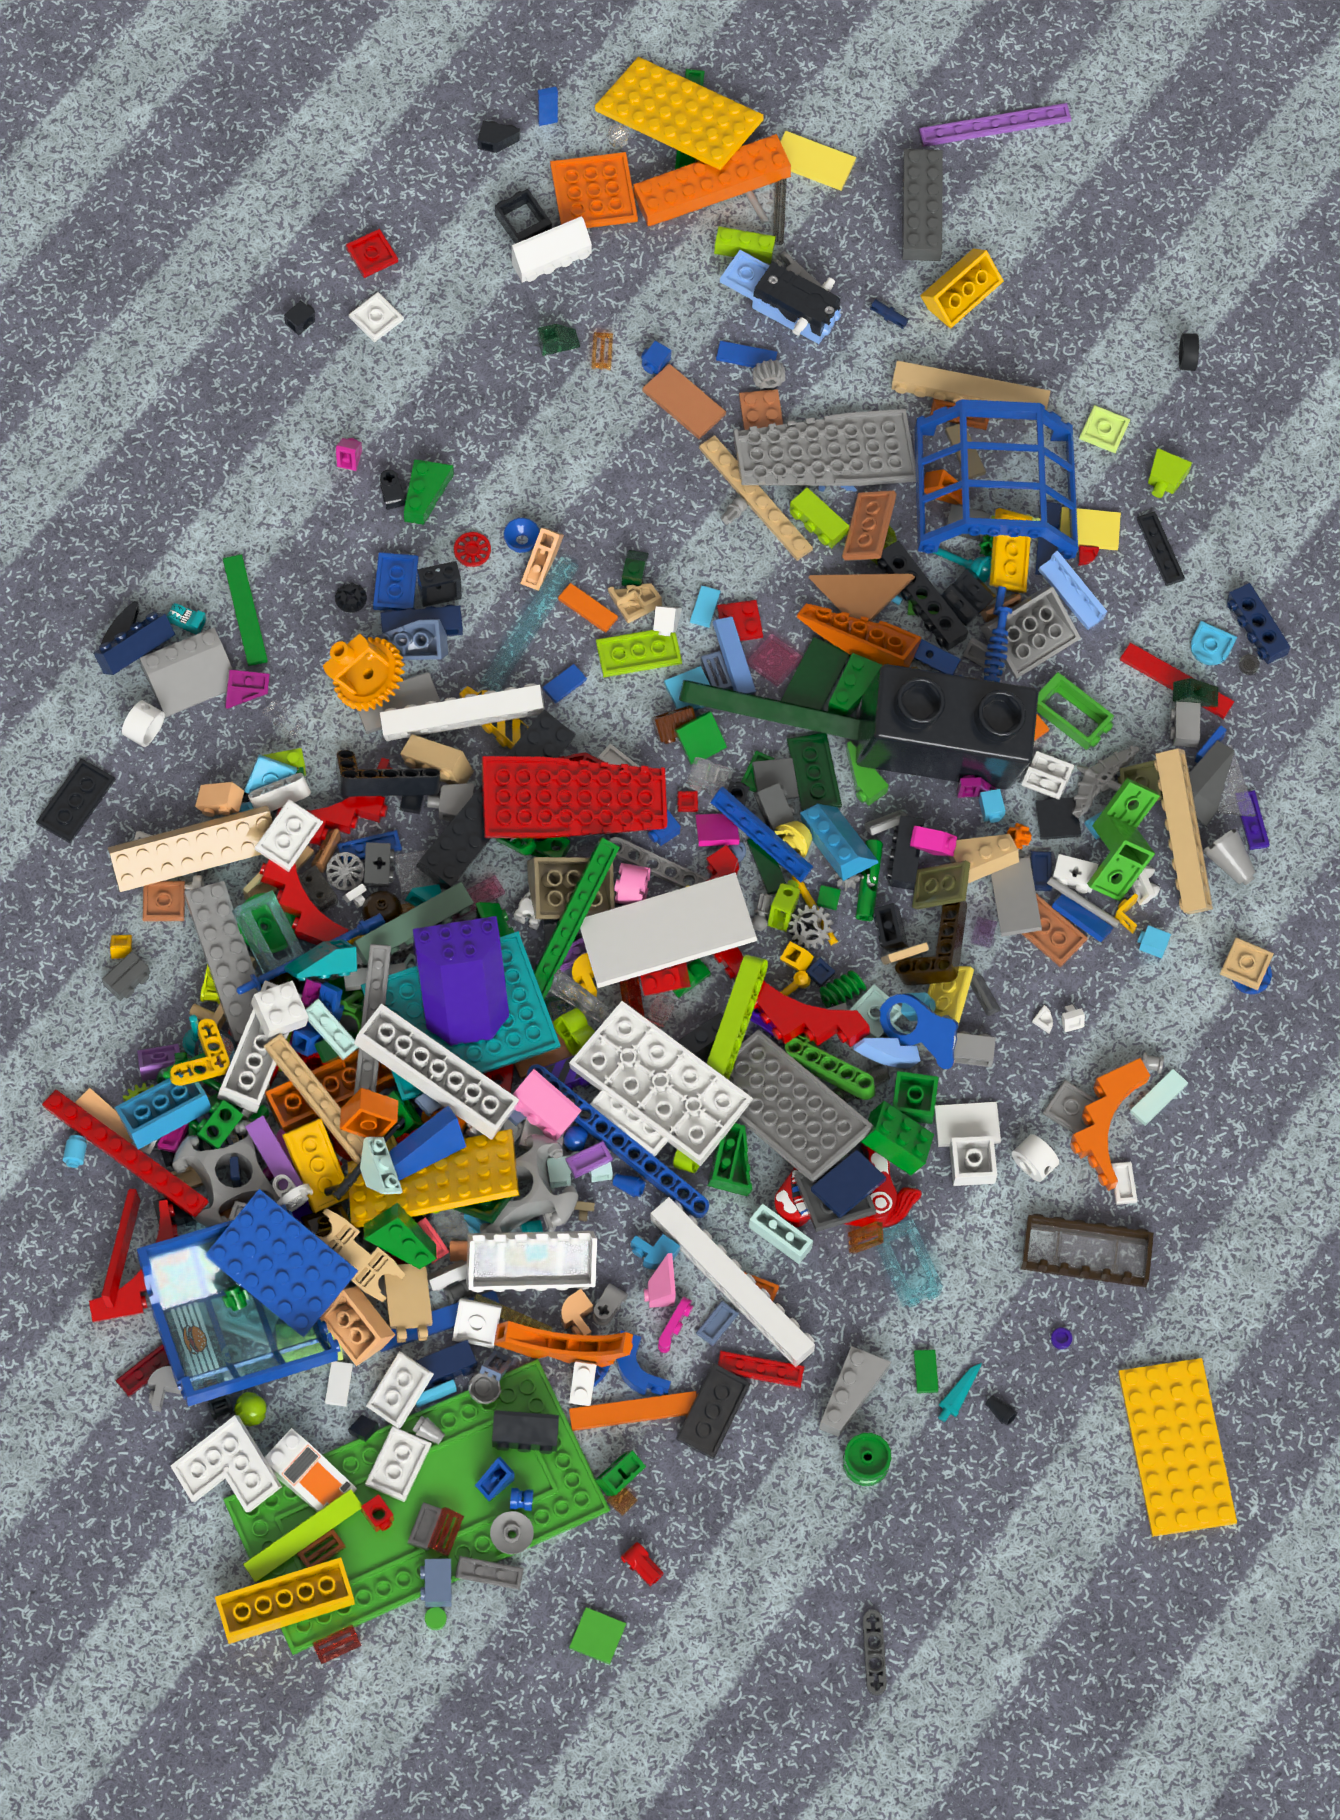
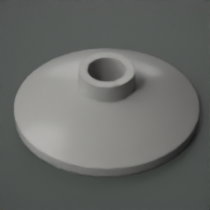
(511, 1522)

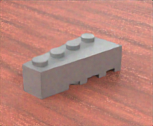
(855, 1383)

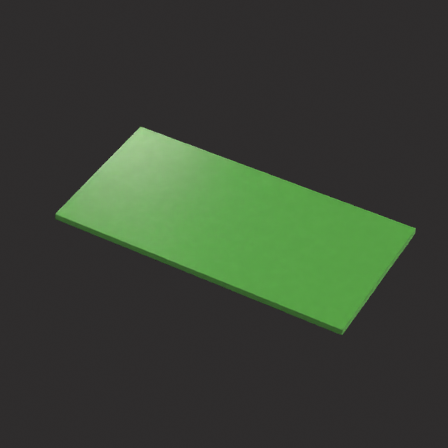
(382, 1563)

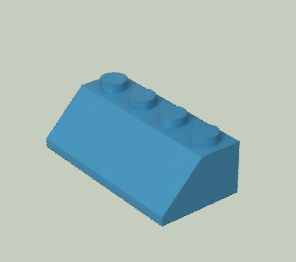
(837, 840)
(162, 1110)

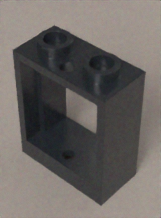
(516, 201)
(447, 579)

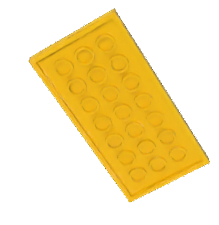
(679, 113)
(468, 1177)
(1177, 1447)

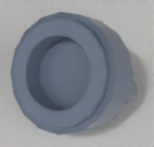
(738, 850)

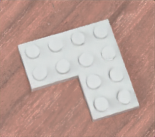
(231, 1456)

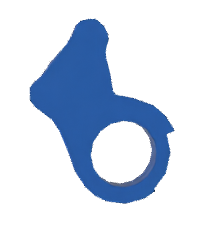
(934, 1031)

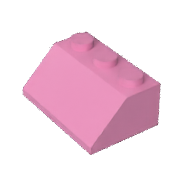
(545, 1106)

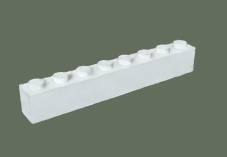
(462, 712)

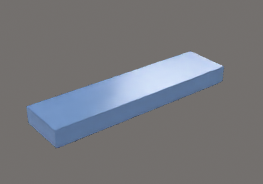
(733, 655)

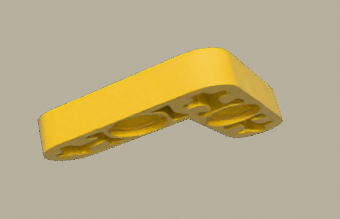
(208, 1062)

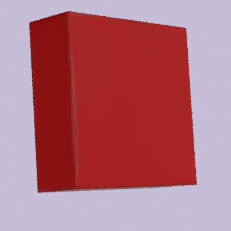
(687, 801)

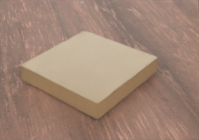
(904, 953)
(1246, 963)

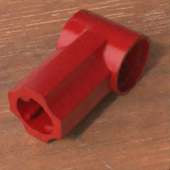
(639, 1561)

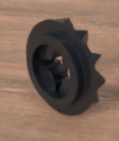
(351, 605)

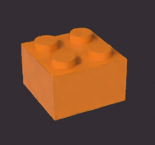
(369, 1114)

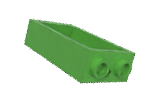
(1083, 702)

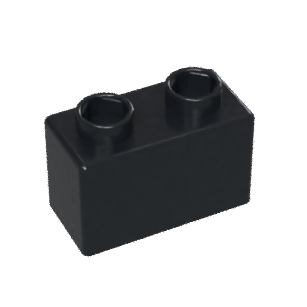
(946, 726)

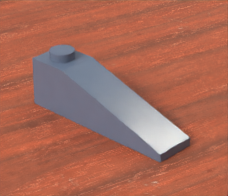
(419, 640)

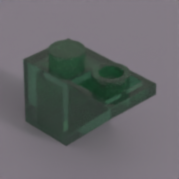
(557, 338)

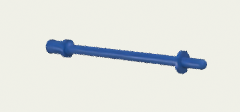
(362, 928)

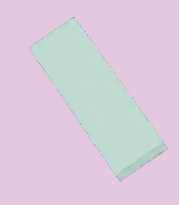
(331, 1029)
(1159, 1097)

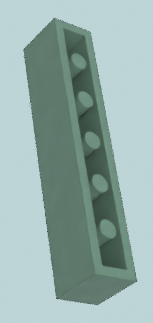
(430, 913)

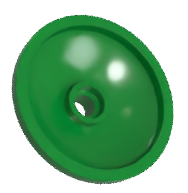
(273, 934)

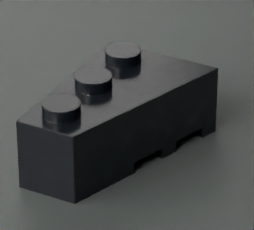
(904, 856)

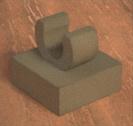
(583, 1208)

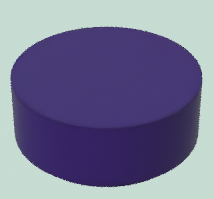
(1061, 1338)

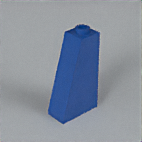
(428, 1144)

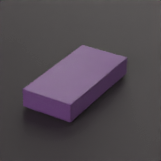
(589, 1159)

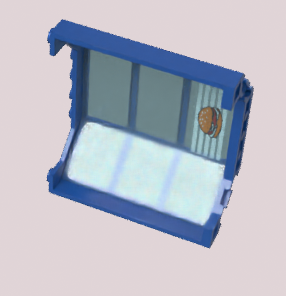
(212, 1345)

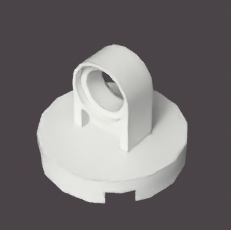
(292, 1196)

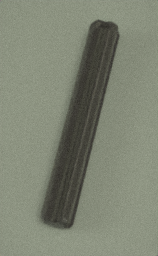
(779, 211)

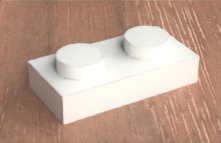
(583, 1382)

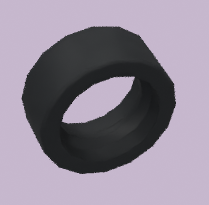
(1188, 351)

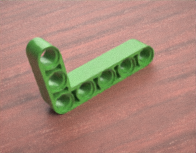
(835, 1076)

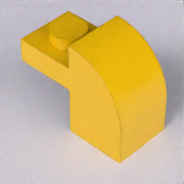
(583, 973)

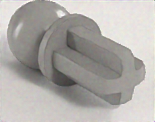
(734, 510)
(760, 922)

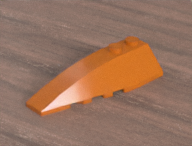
(871, 640)

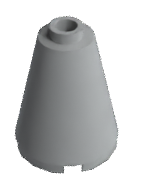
(1231, 856)

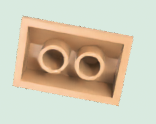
(357, 1325)

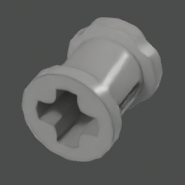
(1153, 1062)

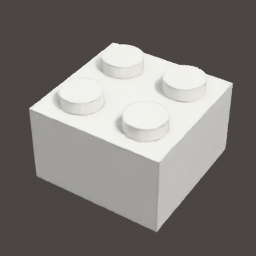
(279, 1010)
(973, 1160)

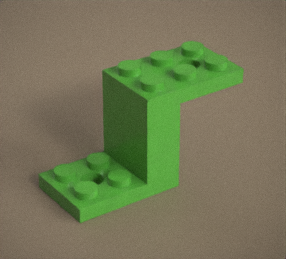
(1127, 846)

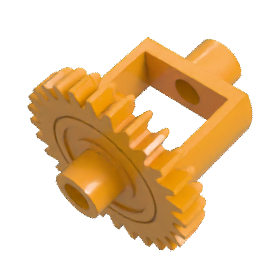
(364, 671)

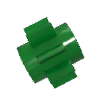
(986, 546)
(235, 1297)

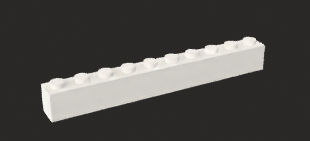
(733, 1282)

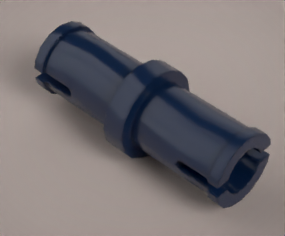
(889, 314)

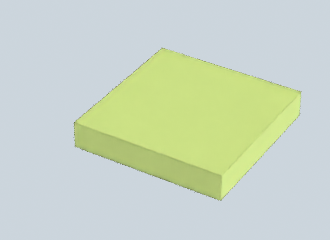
(1104, 429)

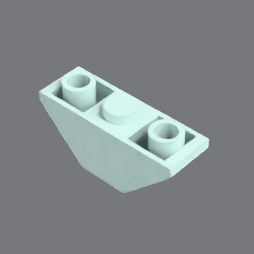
(378, 1167)

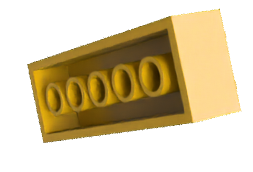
(284, 1600)

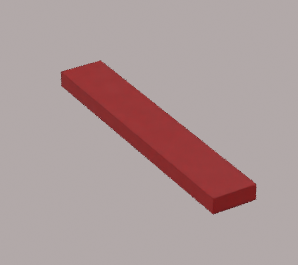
(1166, 674)
(121, 1248)

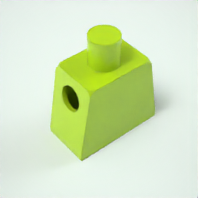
(1167, 473)
(785, 901)

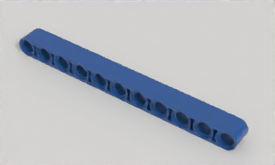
(627, 1146)

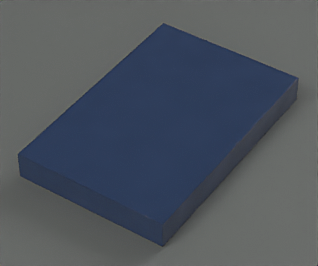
(848, 1184)

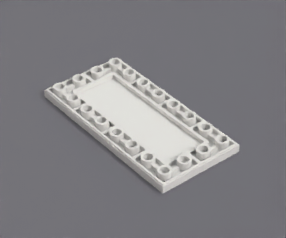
(667, 930)

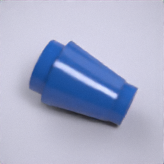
(631, 1185)

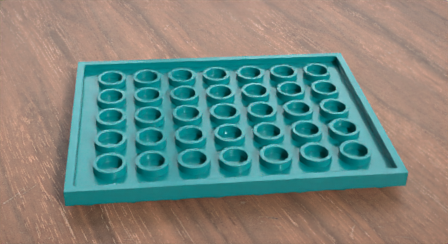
(522, 1035)

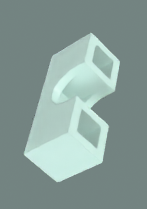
(560, 1173)

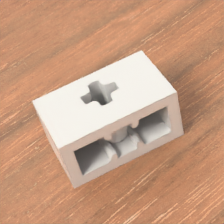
(1067, 866)

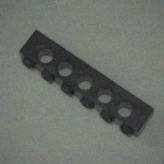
(947, 638)

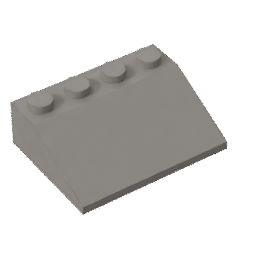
(1035, 631)
(187, 672)

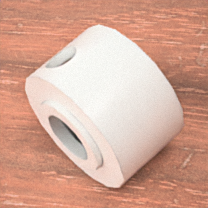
(143, 723)
(1035, 1157)

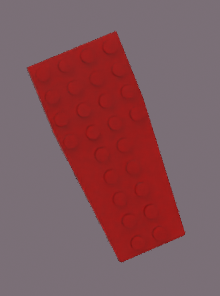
(569, 797)

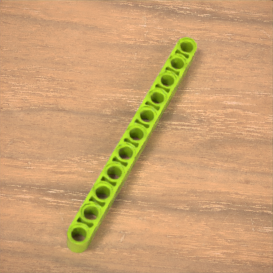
(732, 1029)

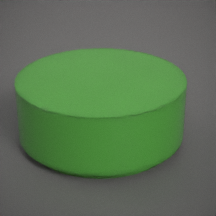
(435, 1618)

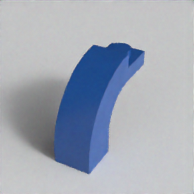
(307, 1036)
(636, 1377)

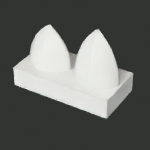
(1143, 887)

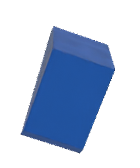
(495, 1479)

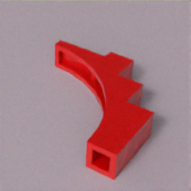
(343, 814)
(311, 924)
(129, 1298)

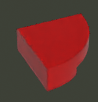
(1087, 554)

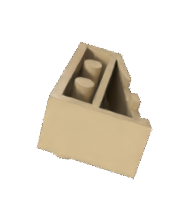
(429, 754)
(986, 854)

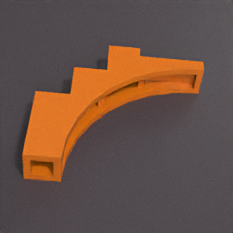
(1093, 1140)
(562, 1346)

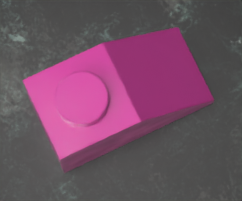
(348, 453)
(933, 841)

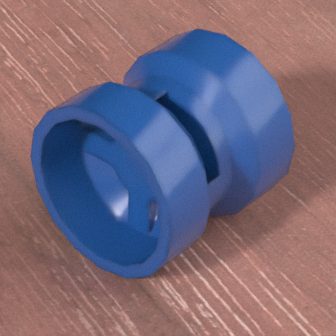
(516, 1499)

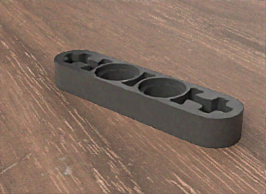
(871, 1653)

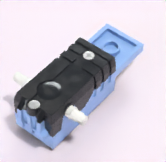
(785, 296)

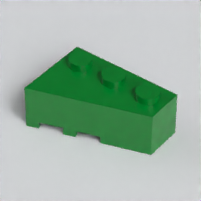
(401, 1237)

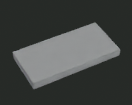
(412, 691)
(1016, 899)

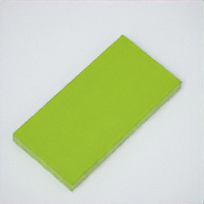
(637, 652)

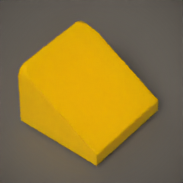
(120, 946)

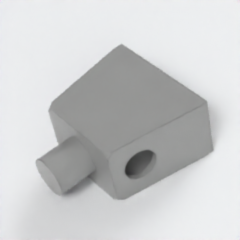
(451, 799)

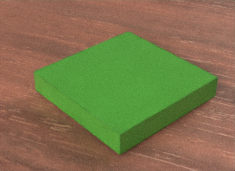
(597, 1635)

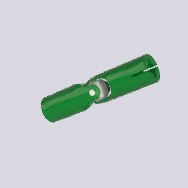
(869, 877)

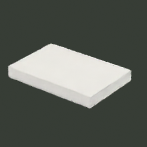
(288, 835)
(966, 1121)
(399, 1390)
(398, 1464)

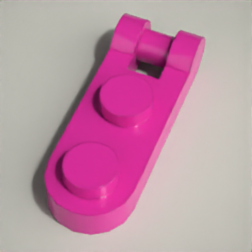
(674, 1325)

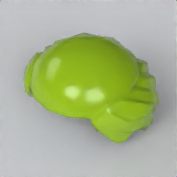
(250, 1409)

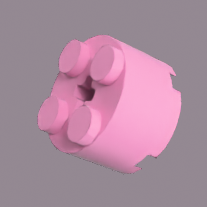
(632, 884)

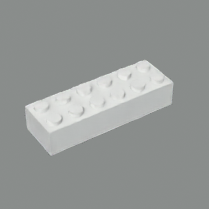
(250, 1066)

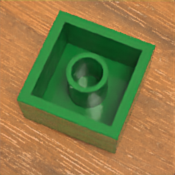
(915, 1096)

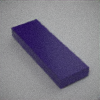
(1254, 827)

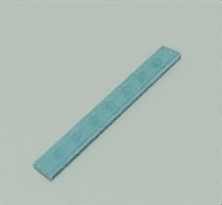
(529, 624)

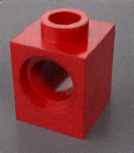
(374, 1505)

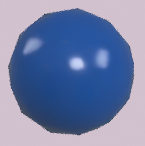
(575, 1138)

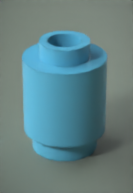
(75, 1151)

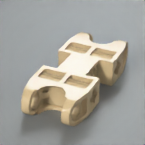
(360, 1257)

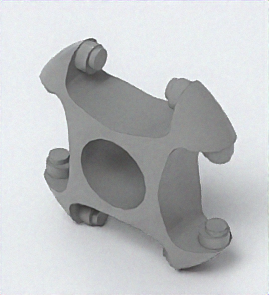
(208, 1161)
(540, 1198)

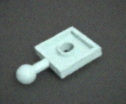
(873, 1000)

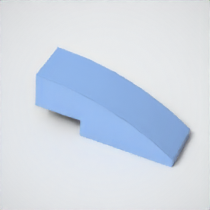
(888, 1052)

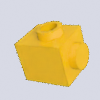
(796, 957)

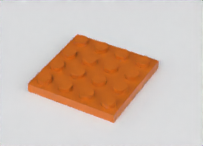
(595, 189)

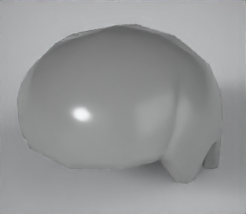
(483, 1388)

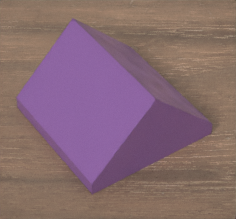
(155, 1059)

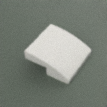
(1048, 775)

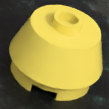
(796, 836)

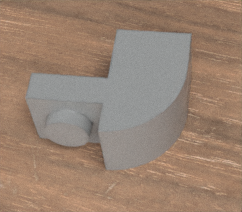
(162, 1381)

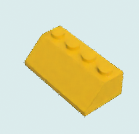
(962, 287)

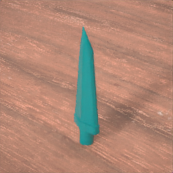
(954, 1399)

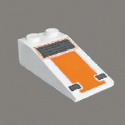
(306, 1471)

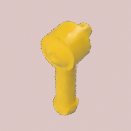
(801, 980)

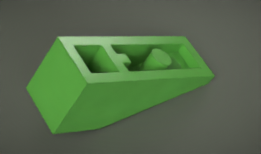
(867, 781)

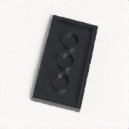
(75, 800)
(713, 1411)

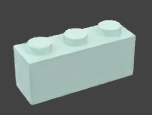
(780, 1233)

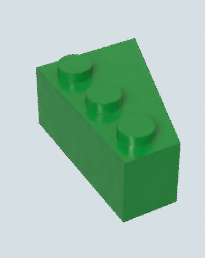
(425, 488)
(853, 684)
(730, 1163)

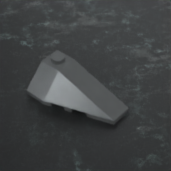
(1208, 781)

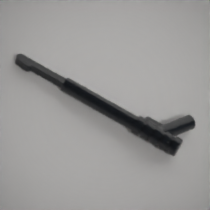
(340, 1190)

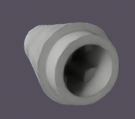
(428, 1430)

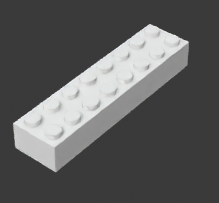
(436, 1071)

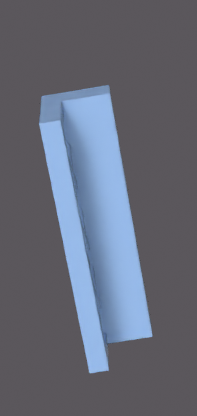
(1073, 591)

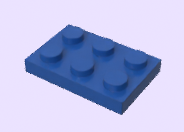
(395, 582)

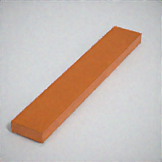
(631, 1411)

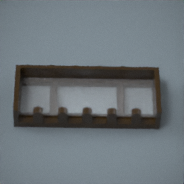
(1087, 1250)

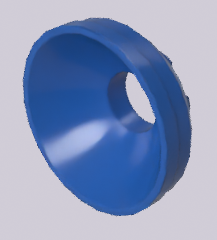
(520, 527)

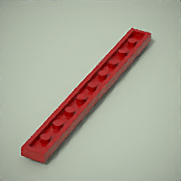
(125, 1153)

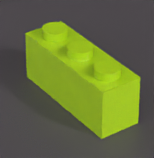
(730, 241)
(818, 518)

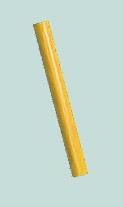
(809, 901)

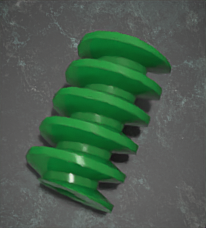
(841, 988)

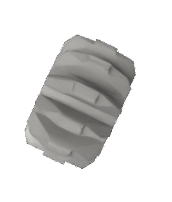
(769, 374)

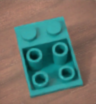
(325, 959)

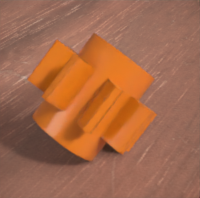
(1020, 835)

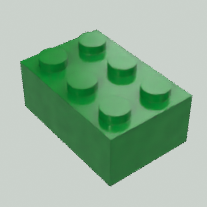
(898, 1138)

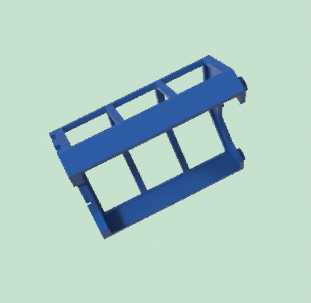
(964, 408)

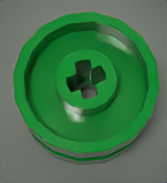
(862, 1471)

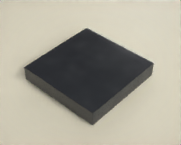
(1056, 819)

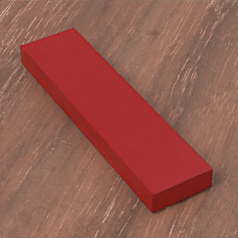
(761, 1369)

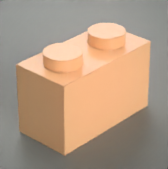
(219, 799)

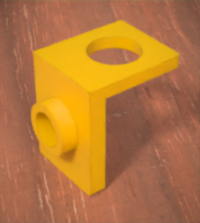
(1123, 907)

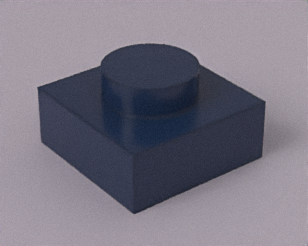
(820, 972)

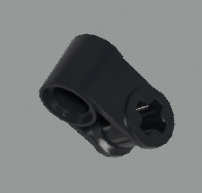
(391, 492)
(220, 1406)

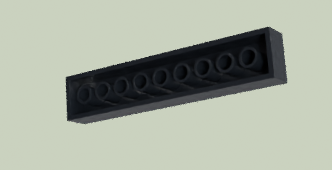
(464, 836)

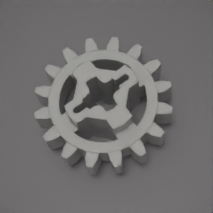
(815, 920)

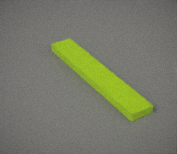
(302, 1535)

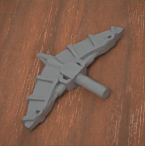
(1100, 778)

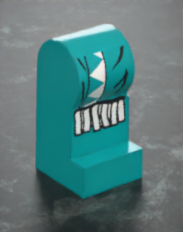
(186, 618)

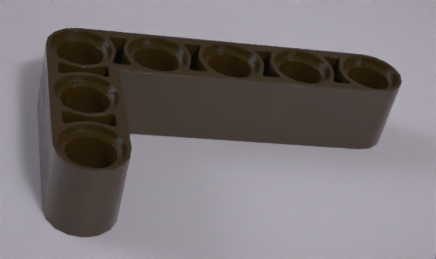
(945, 964)

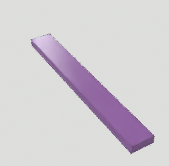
(995, 124)

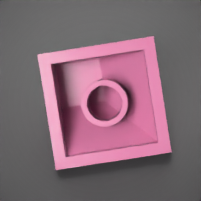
(661, 1285)

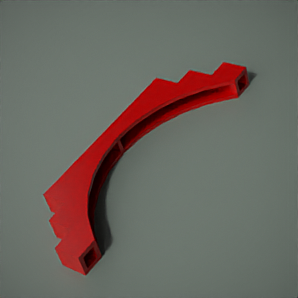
(783, 1013)

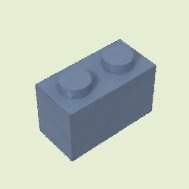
(437, 1583)

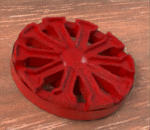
(472, 549)

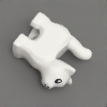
(526, 910)

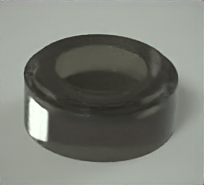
(1249, 664)

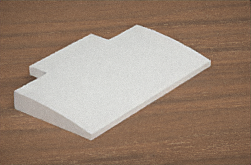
(657, 1087)

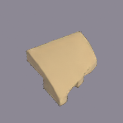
(635, 600)

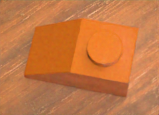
(939, 479)

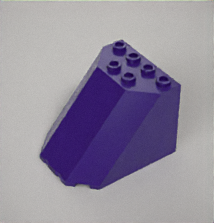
(462, 979)

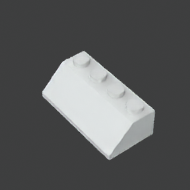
(551, 250)

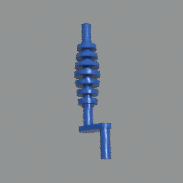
(998, 640)

